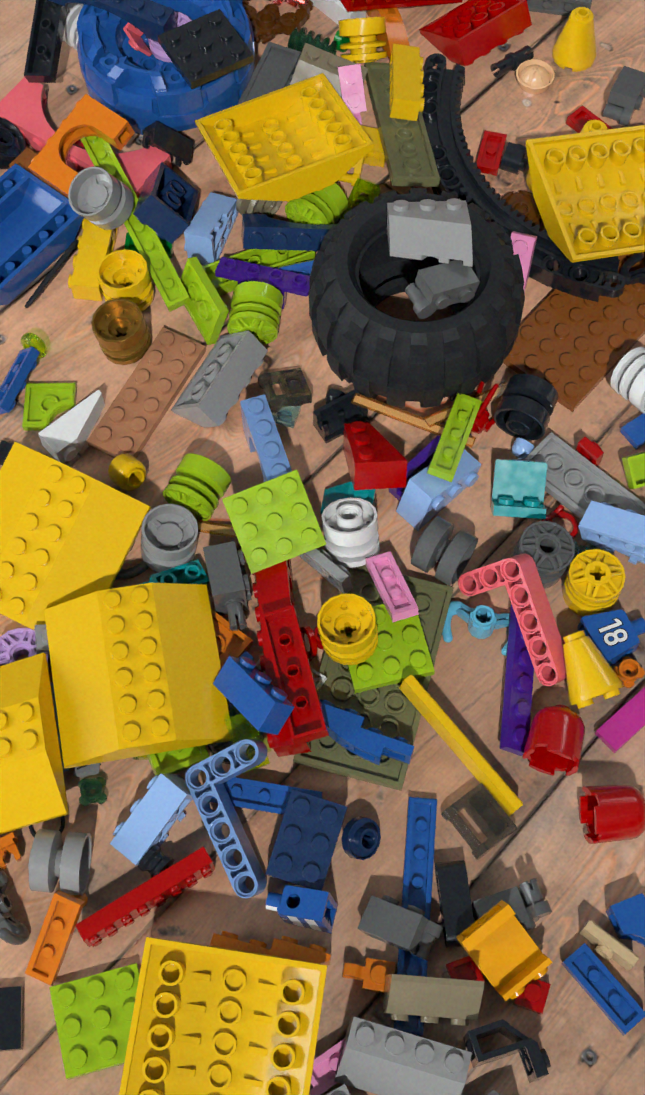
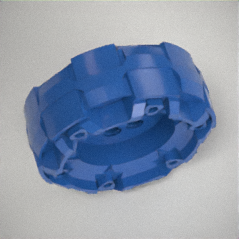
(146, 87)

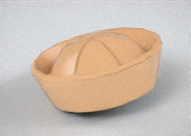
(534, 76)

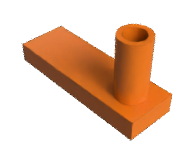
(55, 936)

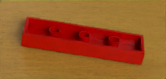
(294, 674)
(145, 897)

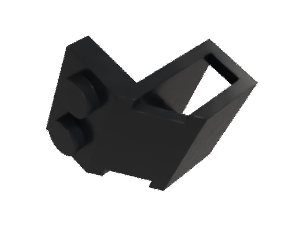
(533, 1058)

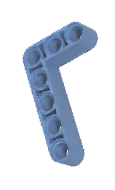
(226, 812)

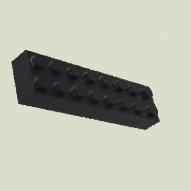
(45, 42)

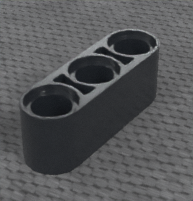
(453, 900)

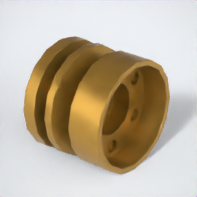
(121, 331)

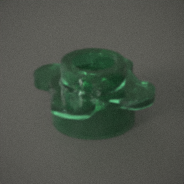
(87, 785)

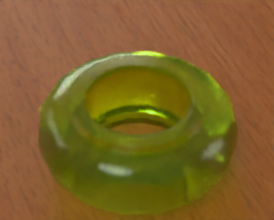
(30, 339)

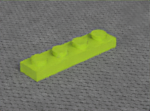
(454, 437)

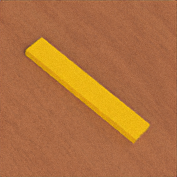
(460, 745)

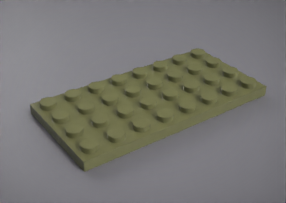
(381, 707)

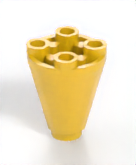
(587, 671)

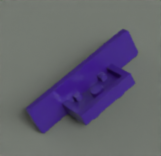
(282, 280)

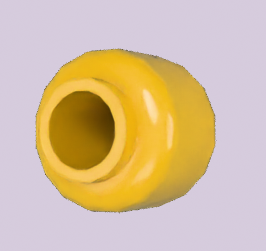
(127, 472)

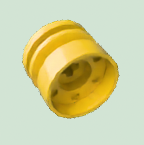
(362, 38)
(126, 276)
(591, 596)
(348, 615)

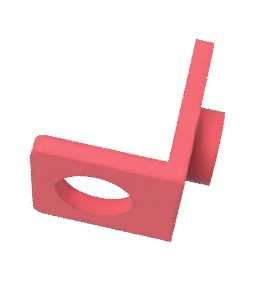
(136, 41)

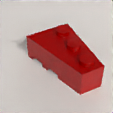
(372, 459)

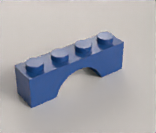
(629, 918)

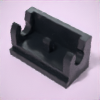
(168, 141)
(330, 418)

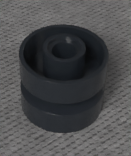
(526, 407)

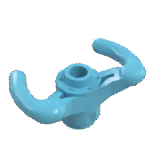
(480, 621)

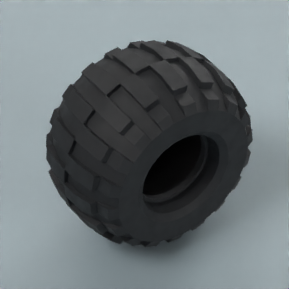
(403, 356)

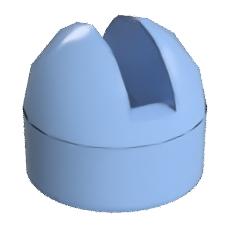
(522, 448)

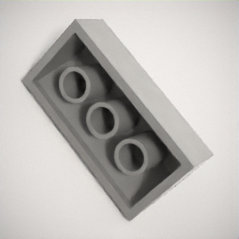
(220, 379)
(399, 1063)

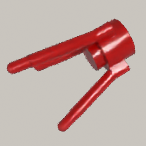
(482, 419)

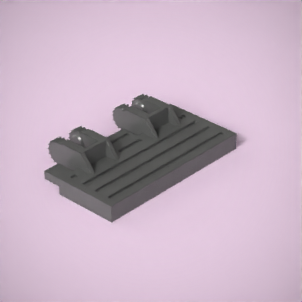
(272, 71)

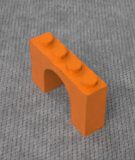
(85, 120)

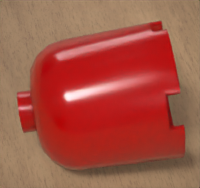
(555, 740)
(612, 813)

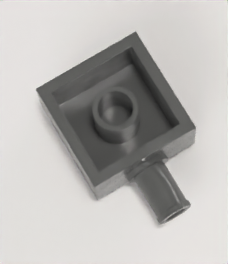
(228, 582)

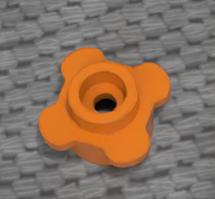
(635, 669)

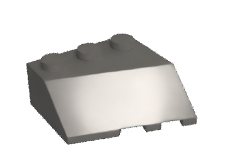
(430, 230)

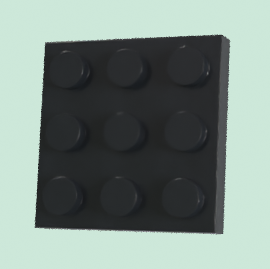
(205, 48)

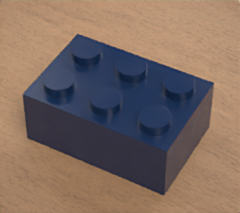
(166, 203)
(306, 840)

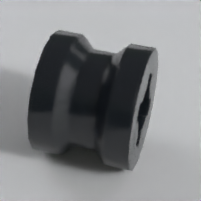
(155, 861)

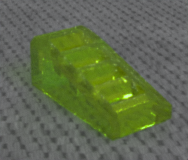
(359, 187)

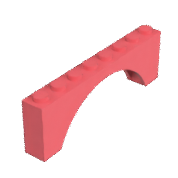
(26, 110)

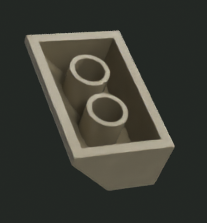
(317, 61)
(432, 998)

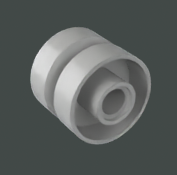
(100, 198)
(168, 537)
(54, 861)

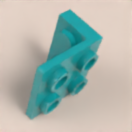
(519, 489)

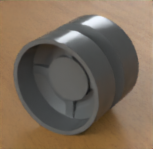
(436, 546)

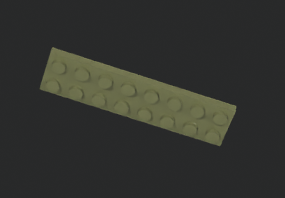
(403, 141)

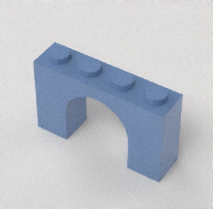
(264, 437)

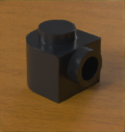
(514, 158)

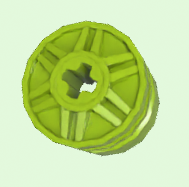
(318, 207)
(257, 309)
(197, 486)

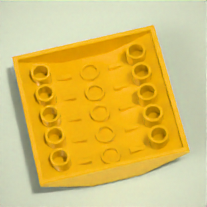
(286, 141)
(591, 191)
(58, 534)
(135, 672)
(29, 747)
(222, 1022)

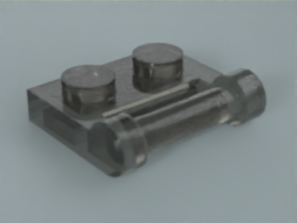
(293, 387)
(486, 814)

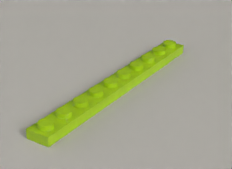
(143, 236)

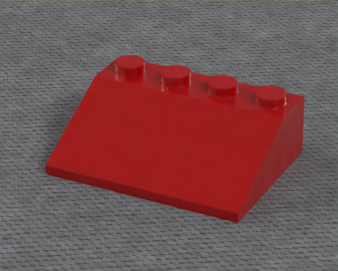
(477, 28)

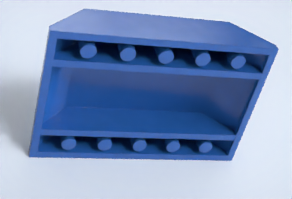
(33, 229)

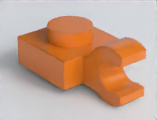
(372, 974)

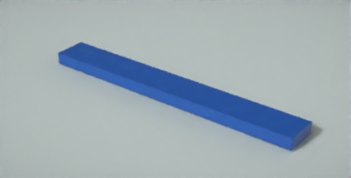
(417, 887)

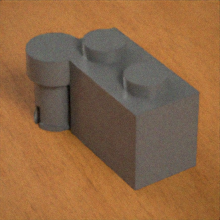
(626, 96)
(441, 287)
(525, 902)
(399, 926)

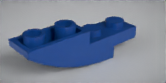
(370, 743)

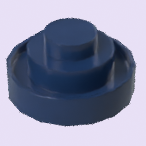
(361, 838)

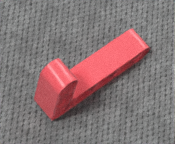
(525, 609)

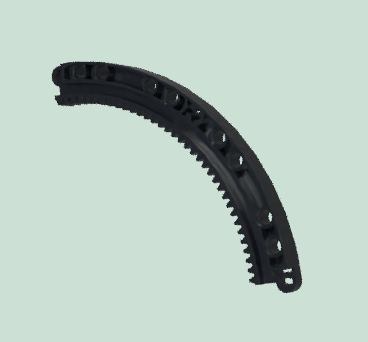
(461, 177)

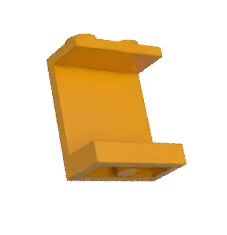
(504, 951)

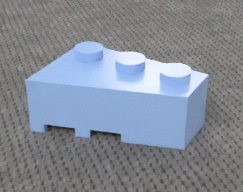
(210, 228)
(428, 494)
(614, 530)
(152, 816)

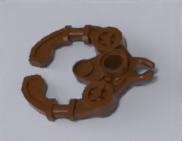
(269, 22)

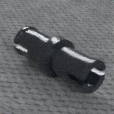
(512, 61)

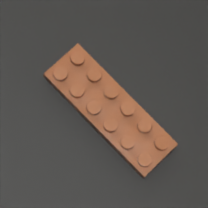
(147, 395)

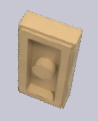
(608, 946)

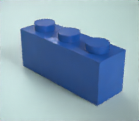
(254, 694)

